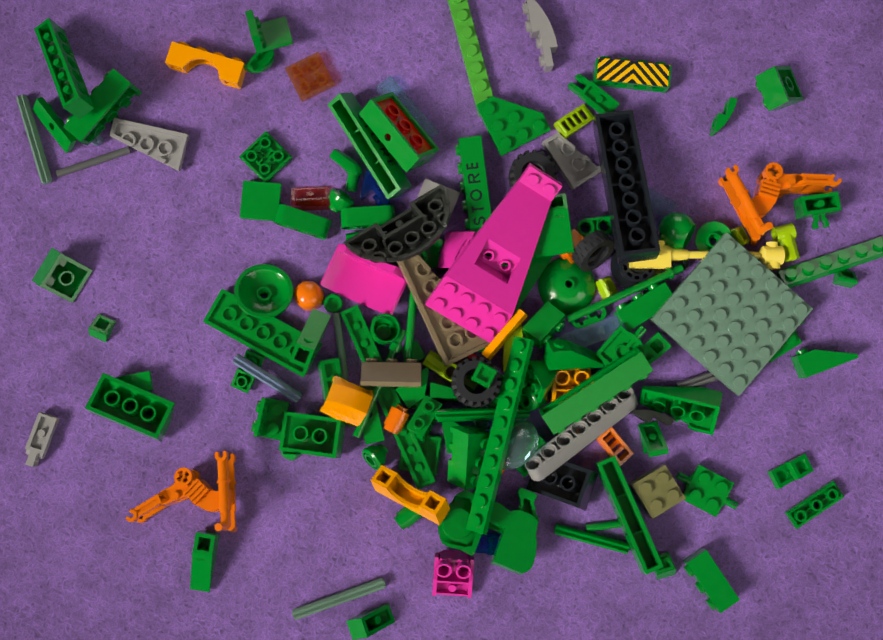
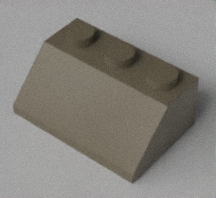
(391, 373)

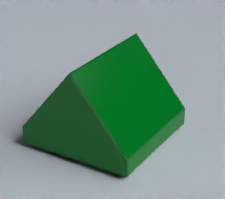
(845, 278)

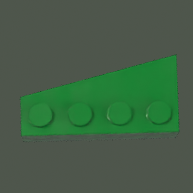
(107, 100)

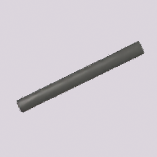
(93, 161)

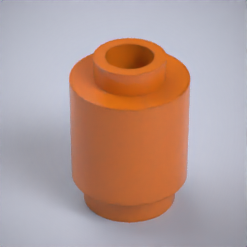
(396, 419)

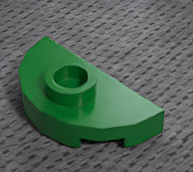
(260, 62)

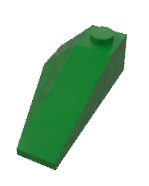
(691, 405)

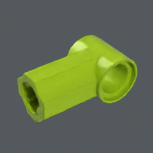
(786, 236)

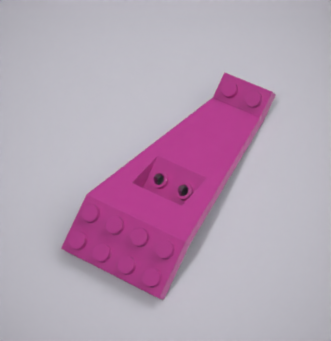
(477, 287)

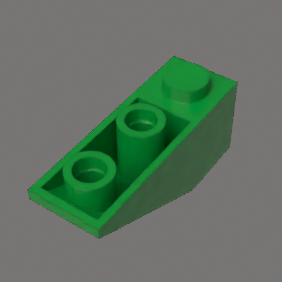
(310, 339)
(203, 560)

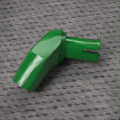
(350, 166)

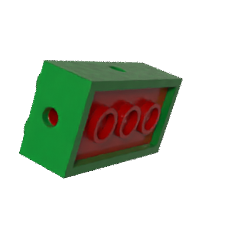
(399, 131)

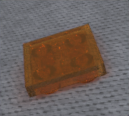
(310, 76)

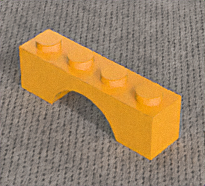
(183, 58)
(423, 503)

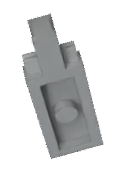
(40, 438)

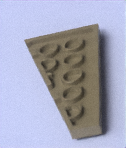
(449, 338)

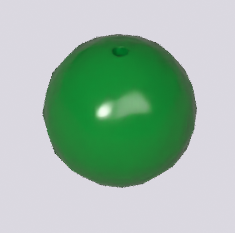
(676, 230)

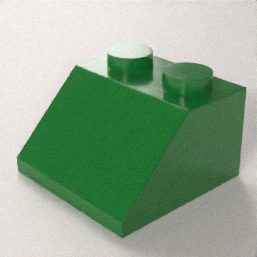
(778, 88)
(62, 275)

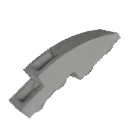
(540, 27)

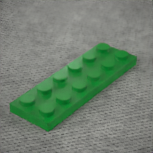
(264, 335)

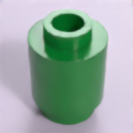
(406, 518)

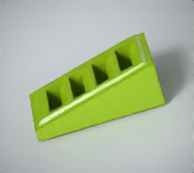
(558, 125)

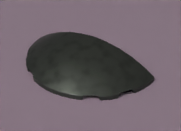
(406, 233)

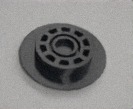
(626, 281)

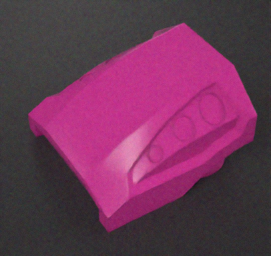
(453, 246)
(453, 573)

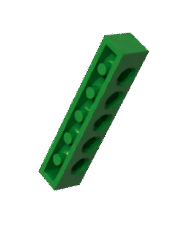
(64, 69)

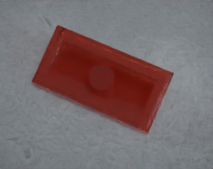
(310, 198)

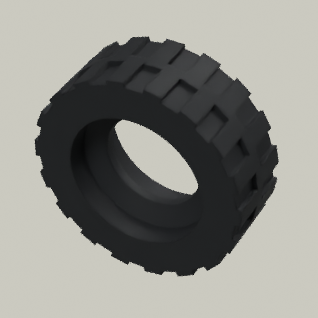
(593, 250)

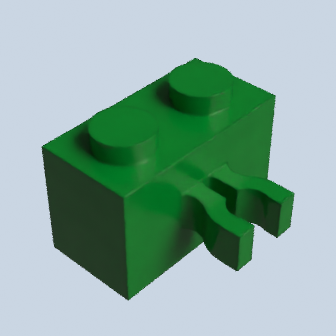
(817, 207)

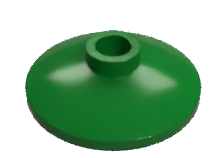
(710, 230)

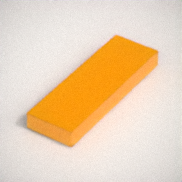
(504, 334)

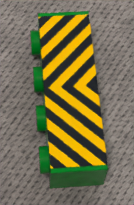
(631, 74)

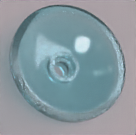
(522, 444)

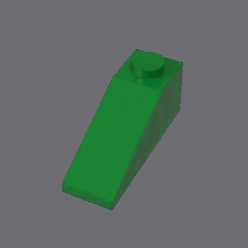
(565, 355)
(816, 361)

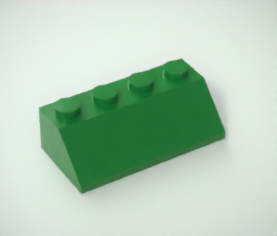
(131, 407)

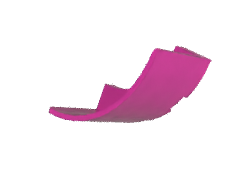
(364, 281)

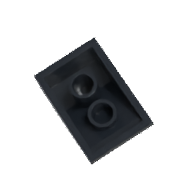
(567, 484)

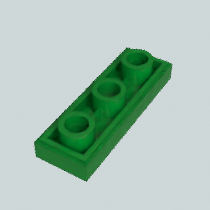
(54, 124)
(373, 429)
(805, 511)

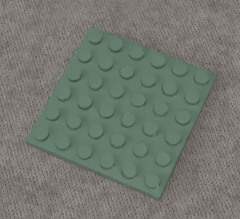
(731, 314)

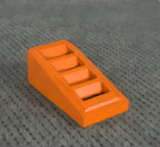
(608, 448)

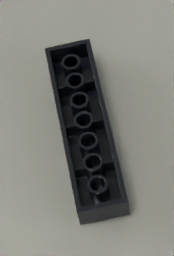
(625, 187)

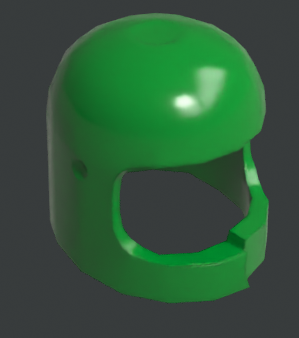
(384, 329)

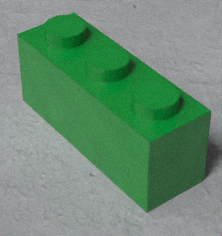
(643, 306)
(710, 580)

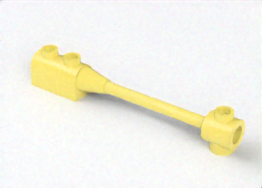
(770, 256)

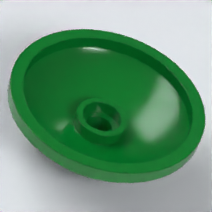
(260, 281)
(553, 288)

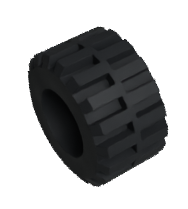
(537, 159)
(463, 394)

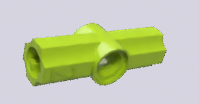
(434, 362)

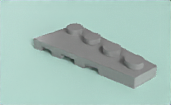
(152, 141)

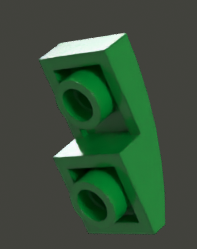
(244, 380)

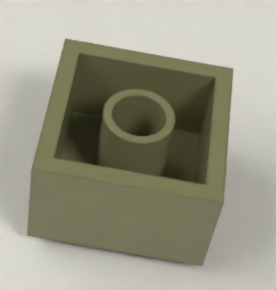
(656, 491)

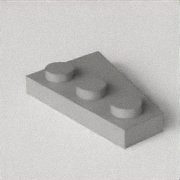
(570, 162)

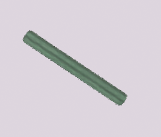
(34, 139)
(338, 598)

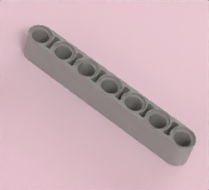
(580, 435)

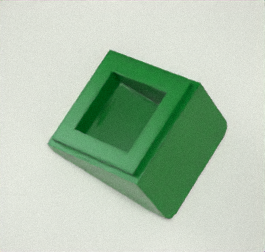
(101, 327)
(668, 569)

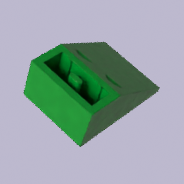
(556, 231)

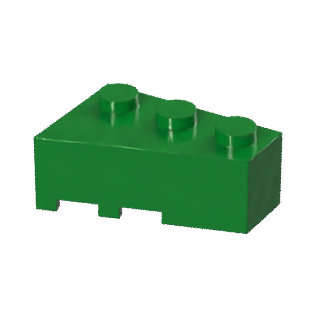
(467, 455)

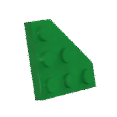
(510, 123)

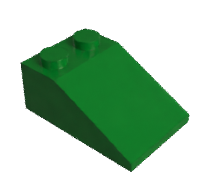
(312, 435)

